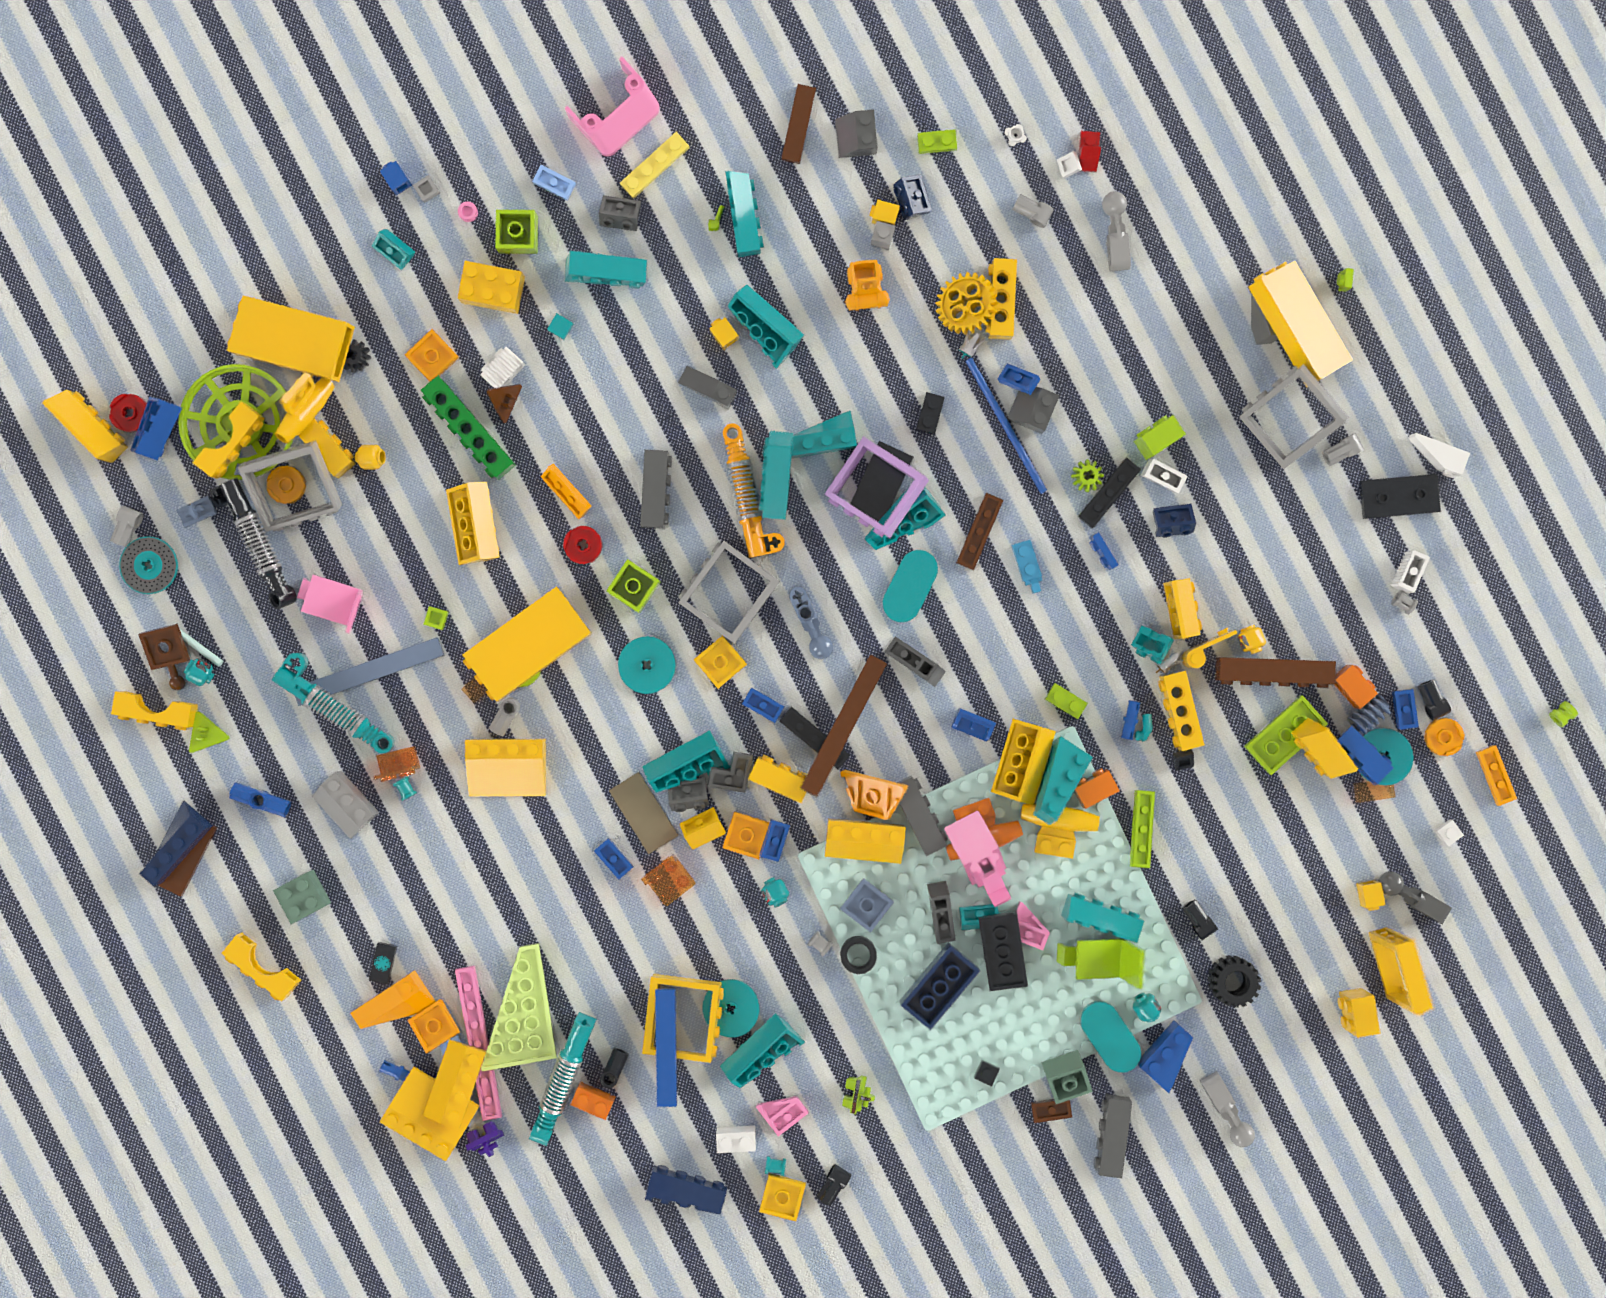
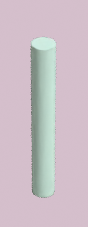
(201, 649)

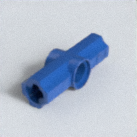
(249, 796)

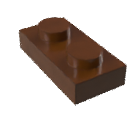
(1049, 1111)

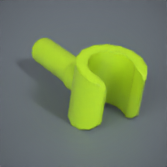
(714, 224)

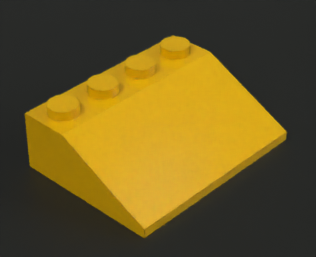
(506, 767)
(407, 1117)

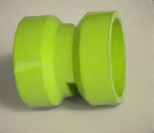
(1563, 714)

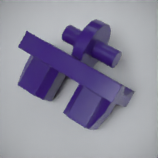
(476, 1142)

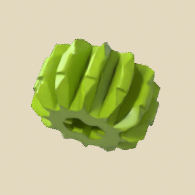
(1091, 482)

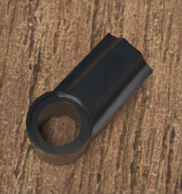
(1436, 705)
(1201, 922)
(614, 1066)
(836, 1180)

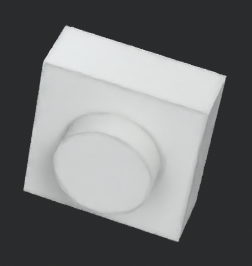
(1069, 164)
(1449, 832)

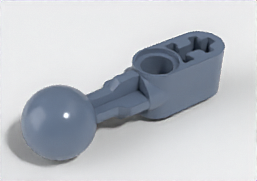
(820, 645)

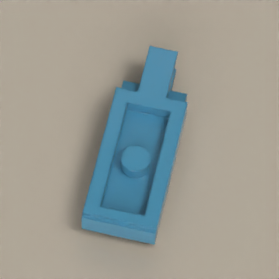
(1028, 565)

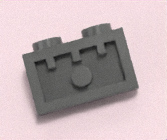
(619, 213)
(688, 795)

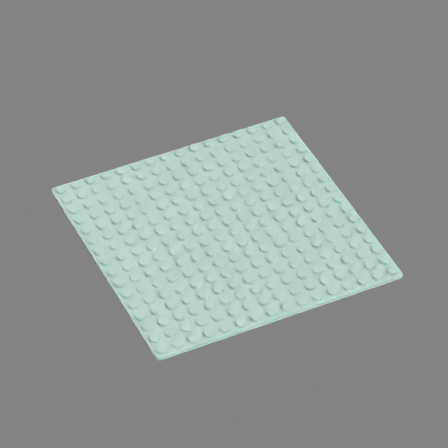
(1006, 1026)

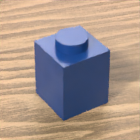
(395, 177)

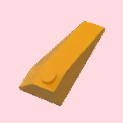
(398, 1001)

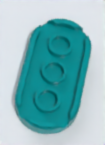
(910, 586)
(1110, 1036)

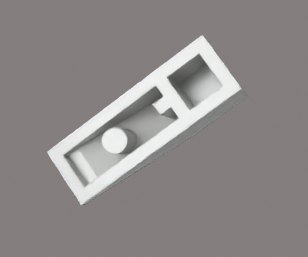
(1441, 455)

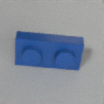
(1019, 379)
(1099, 545)
(763, 705)
(1405, 709)
(774, 840)
(613, 858)

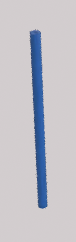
(1006, 426)

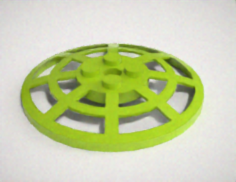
(223, 422)

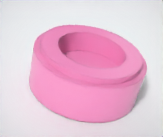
(467, 211)

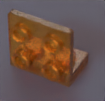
(397, 762)
(669, 879)

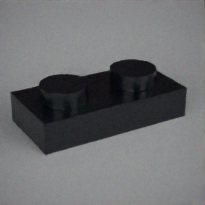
(930, 413)

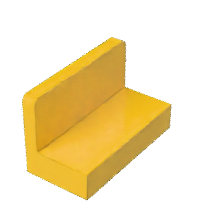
(702, 828)

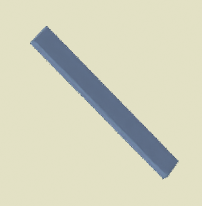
(380, 667)

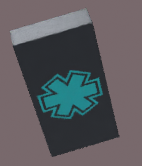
(383, 963)

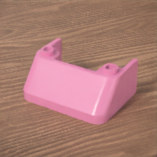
(624, 121)

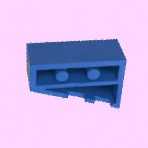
(155, 428)
(1365, 756)
(1166, 1055)

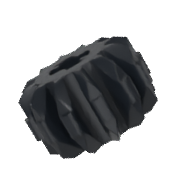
(361, 357)

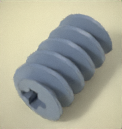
(1369, 714)

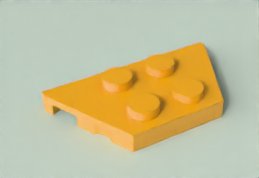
(873, 795)

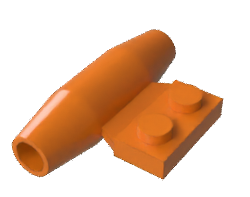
(1002, 833)

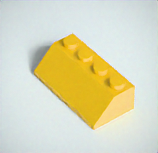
(86, 425)
(472, 523)
(1023, 761)
(865, 840)
(454, 1084)

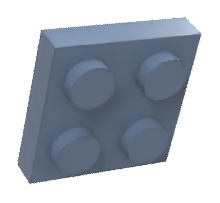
(867, 905)

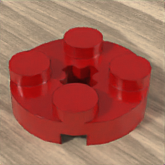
(118, 411)
(577, 535)

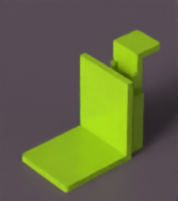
(1104, 960)

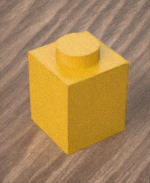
(884, 212)
(723, 333)
(1370, 895)

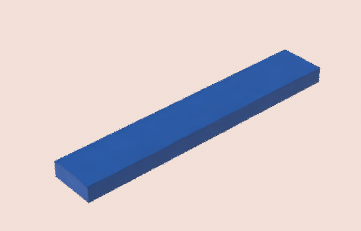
(666, 1047)

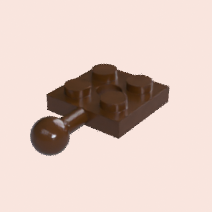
(158, 658)

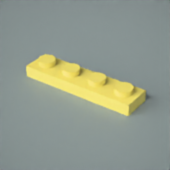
(654, 165)

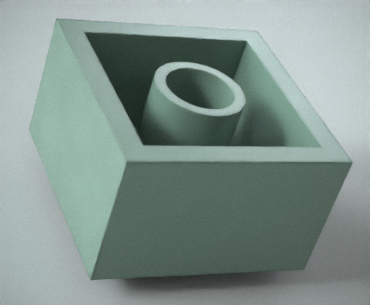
(302, 896)
(1067, 1076)

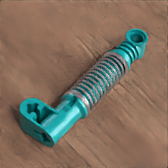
(327, 705)
(568, 1060)

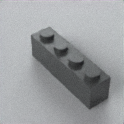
(655, 489)
(920, 818)
(1113, 1136)

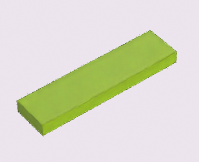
(1142, 829)

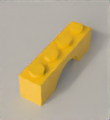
(245, 423)
(131, 705)
(242, 954)

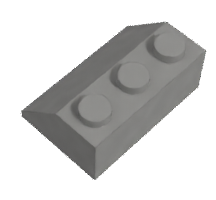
(345, 803)

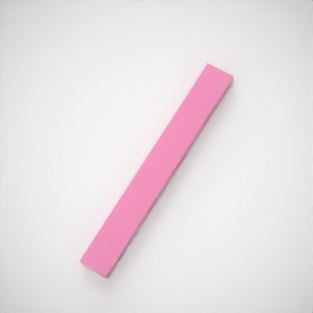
(478, 1037)

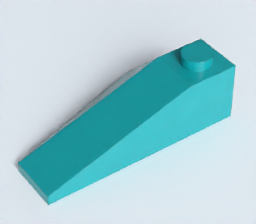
(922, 513)

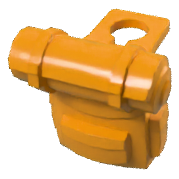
(866, 286)

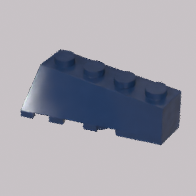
(182, 836)
(686, 1190)

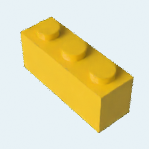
(335, 457)

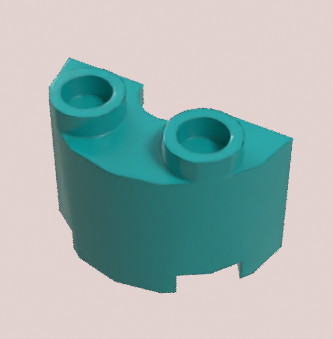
(1152, 644)

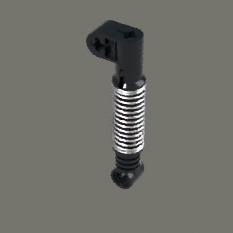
(245, 517)

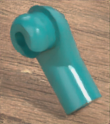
(1146, 730)

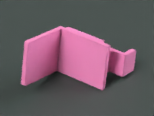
(330, 600)
(979, 856)

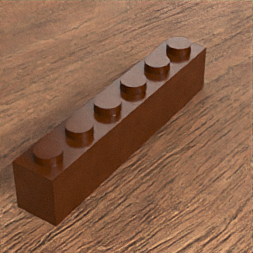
(1275, 670)

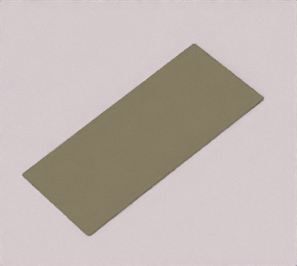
(643, 813)

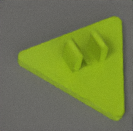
(205, 733)

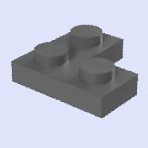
(734, 778)

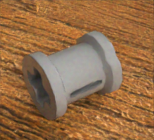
(1408, 606)
(820, 943)

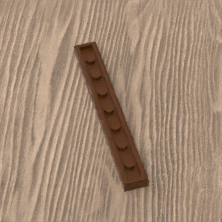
(843, 726)

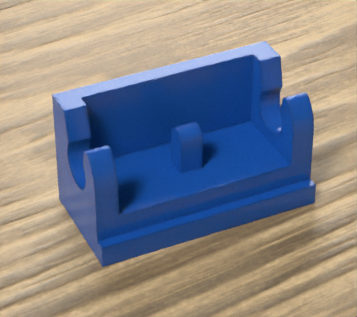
(973, 724)

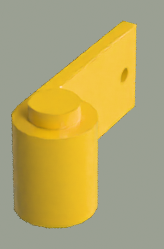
(1195, 656)

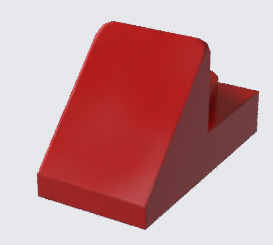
(1089, 151)

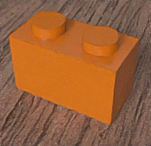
(1354, 686)
(1095, 788)
(593, 1100)

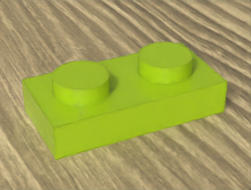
(937, 141)
(1066, 701)

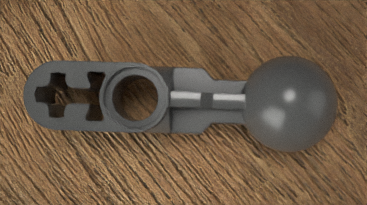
(1419, 900)

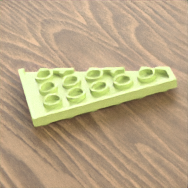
(524, 1019)

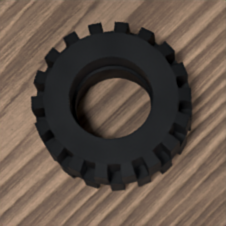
(1247, 989)

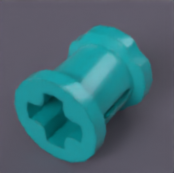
(405, 788)
(775, 1166)

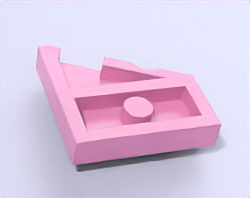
(1031, 929)
(782, 1113)

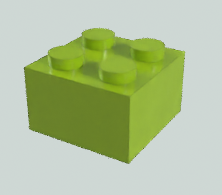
(516, 232)
(1163, 434)
(633, 586)

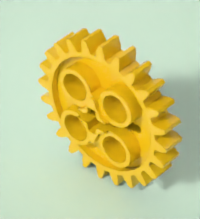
(963, 287)

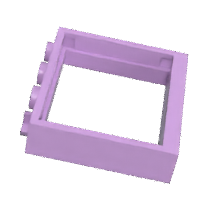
(904, 505)

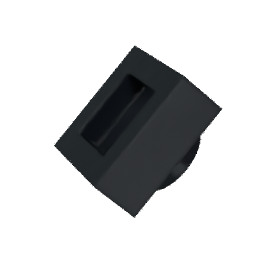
(1183, 759)
(986, 1073)

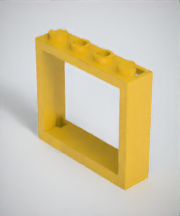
(1416, 996)
(715, 1014)

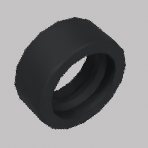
(858, 969)

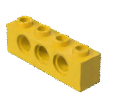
(1007, 269)
(1194, 736)

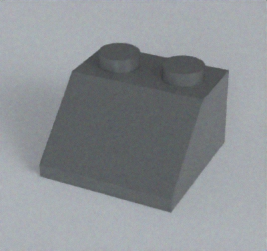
(856, 134)
(1033, 410)

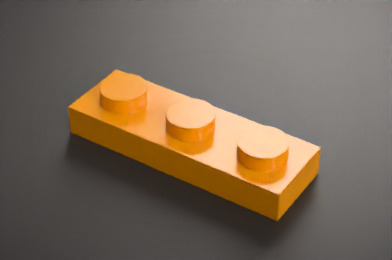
(566, 491)
(1496, 775)

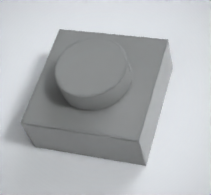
(426, 189)

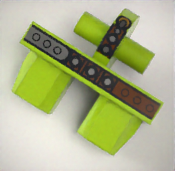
(855, 1102)

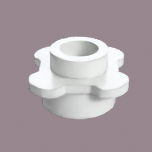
(1018, 129)

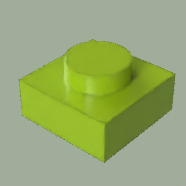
(1345, 279)
(436, 618)

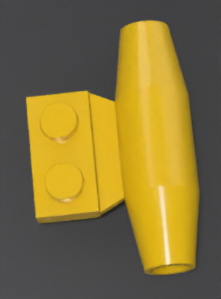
(302, 405)
(1059, 837)

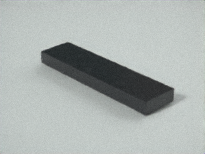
(1109, 493)
(809, 733)

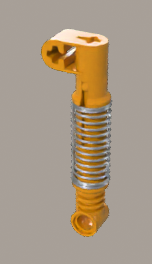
(747, 502)

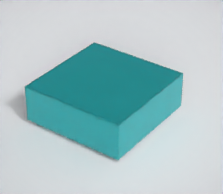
(560, 326)

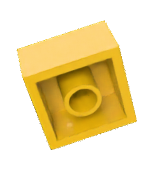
(1358, 1012)

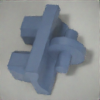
(196, 511)

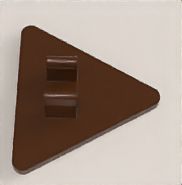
(504, 399)

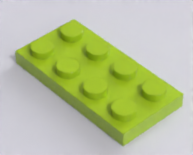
(1275, 743)

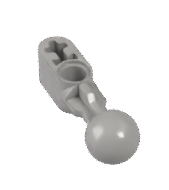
(1118, 240)
(1240, 1132)

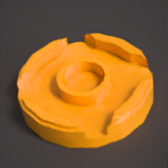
(286, 484)
(1444, 736)

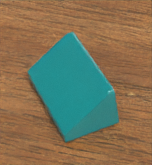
(393, 248)
(969, 915)

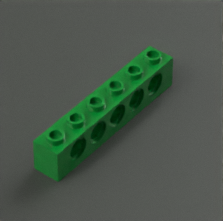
(438, 388)

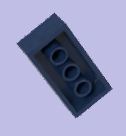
(939, 986)

